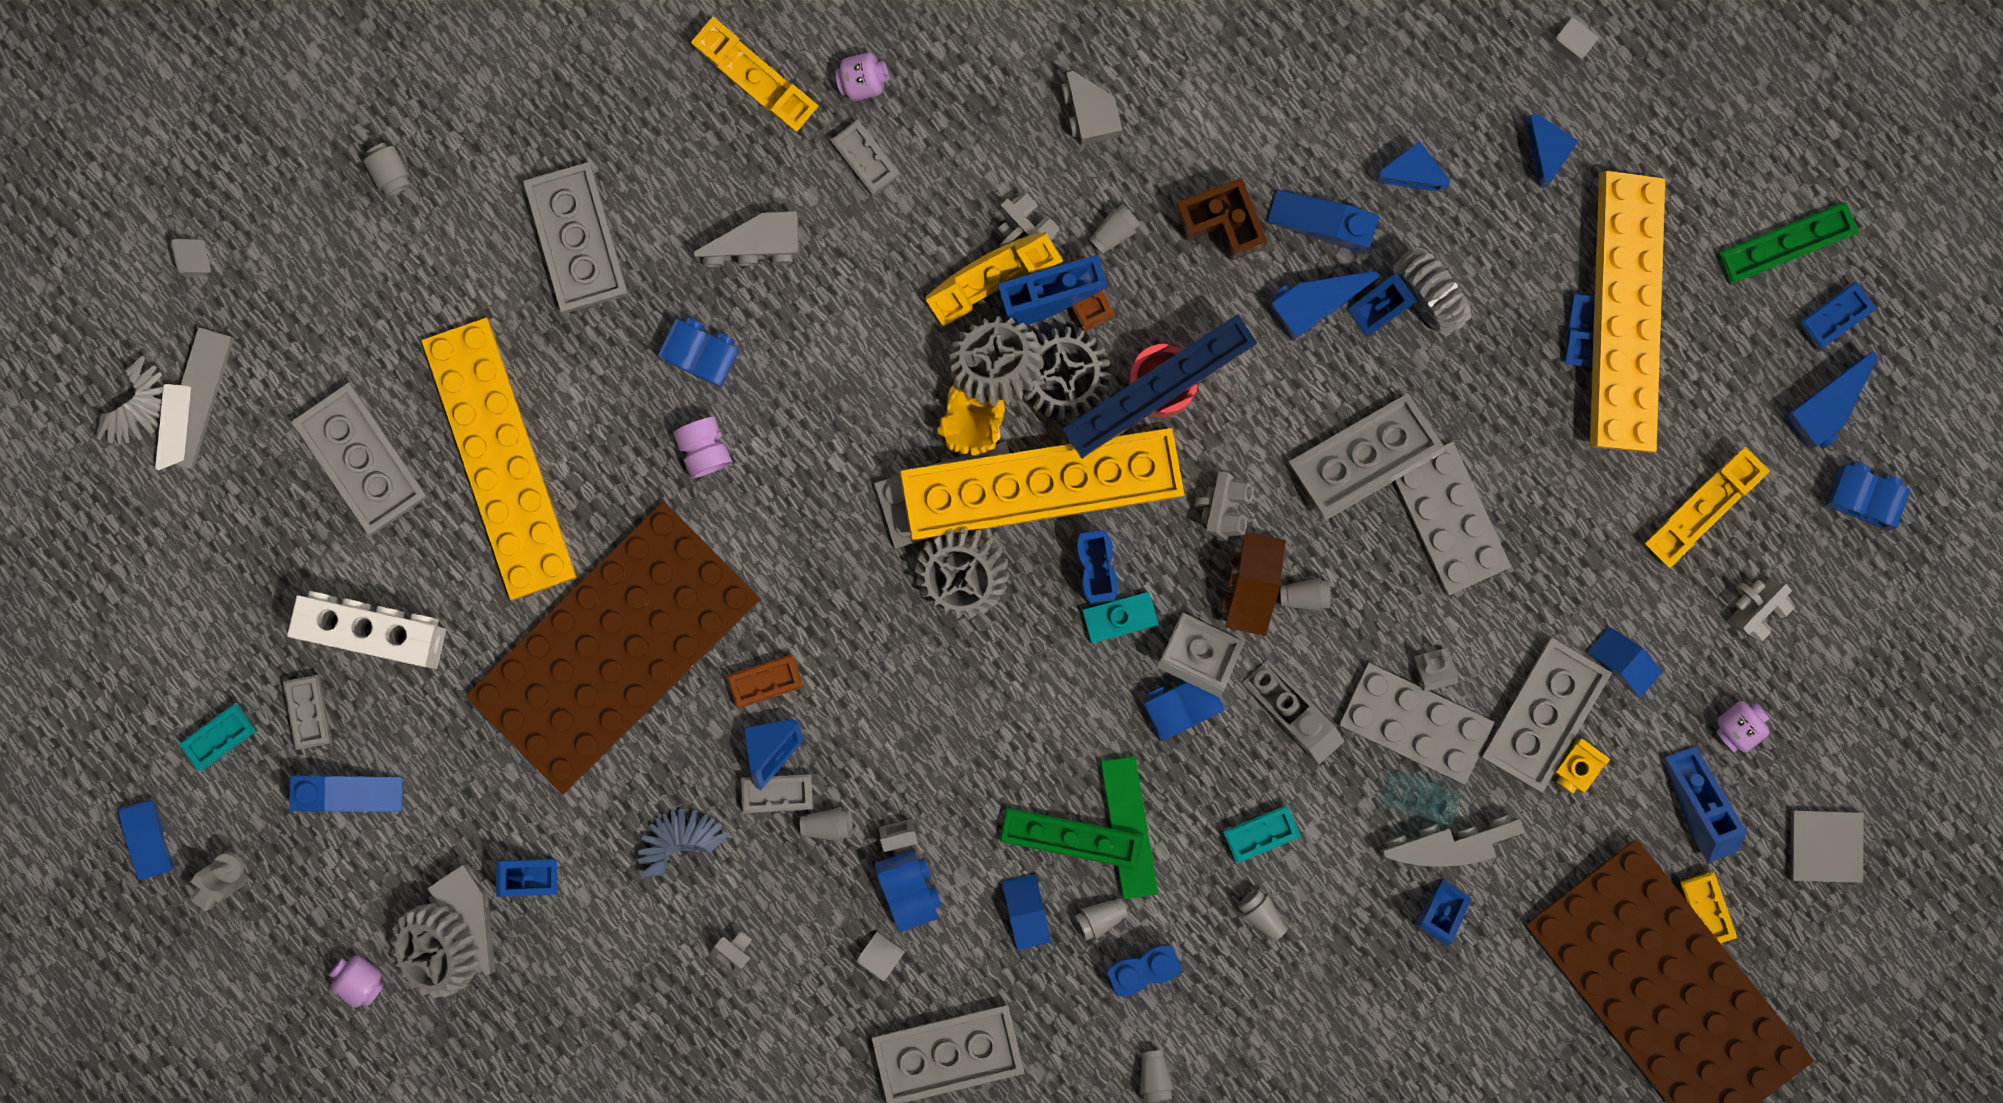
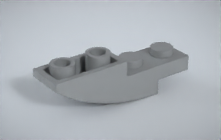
(1439, 849)

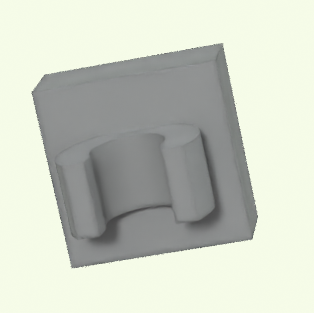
(1436, 669)
(898, 836)
(732, 954)

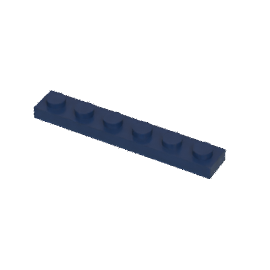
(1159, 386)

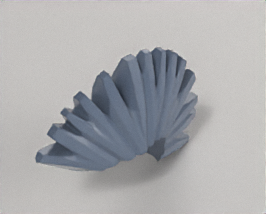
(678, 837)

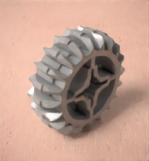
(1436, 292)
(981, 350)
(1080, 369)
(979, 592)
(434, 950)

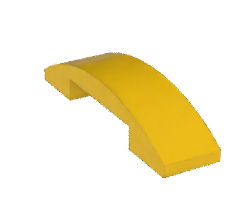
(753, 75)
(981, 278)
(1706, 506)

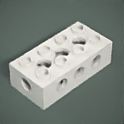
(313, 620)

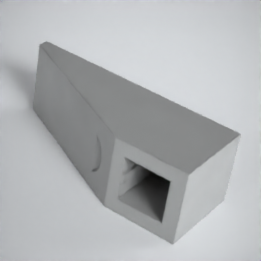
(762, 237)
(1294, 712)
(469, 899)

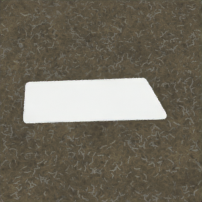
(173, 425)

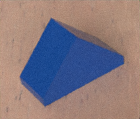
(1549, 147)
(1415, 170)
(1382, 305)
(1626, 661)
(770, 748)
(526, 877)
(1026, 912)
(1443, 913)

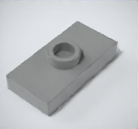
(865, 157)
(307, 712)
(779, 794)

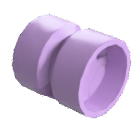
(702, 447)

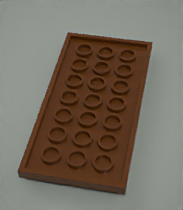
(613, 648)
(1667, 985)

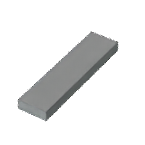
(204, 377)

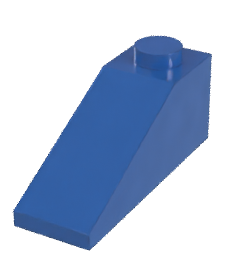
(1324, 220)
(1051, 290)
(1313, 301)
(1830, 407)
(346, 794)
(1704, 805)

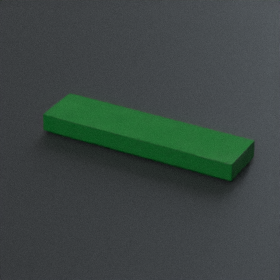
(1788, 243)
(1128, 814)
(1071, 838)

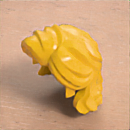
(969, 424)

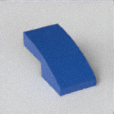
(1580, 330)
(145, 839)

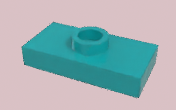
(1120, 617)
(218, 737)
(1261, 834)

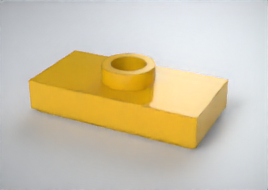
(1707, 901)

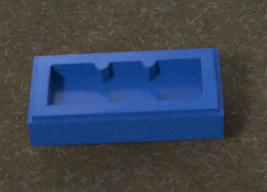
(1837, 315)

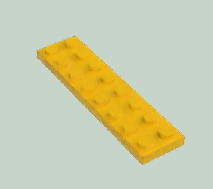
(1627, 312)
(499, 459)
(1041, 484)

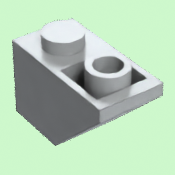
(1093, 108)

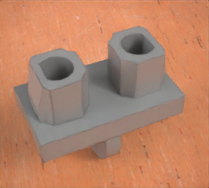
(1017, 213)
(1221, 504)
(1757, 604)
(218, 880)

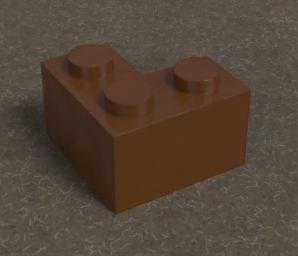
(1224, 209)
(1254, 583)

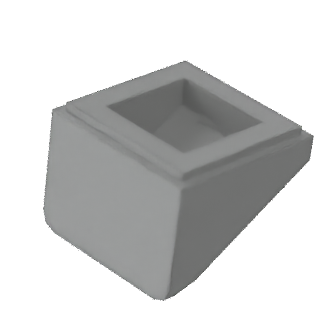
(1575, 40)
(190, 257)
(880, 956)

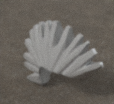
(137, 409)

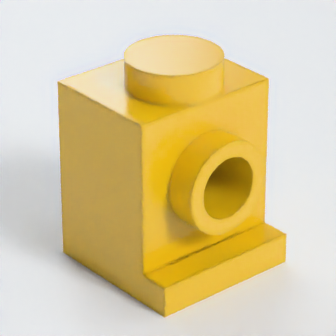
(1580, 752)

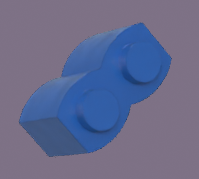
(699, 352)
(1868, 496)
(1099, 577)
(1180, 708)
(907, 891)
(1154, 965)

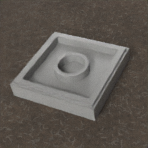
(1200, 654)
(1827, 846)

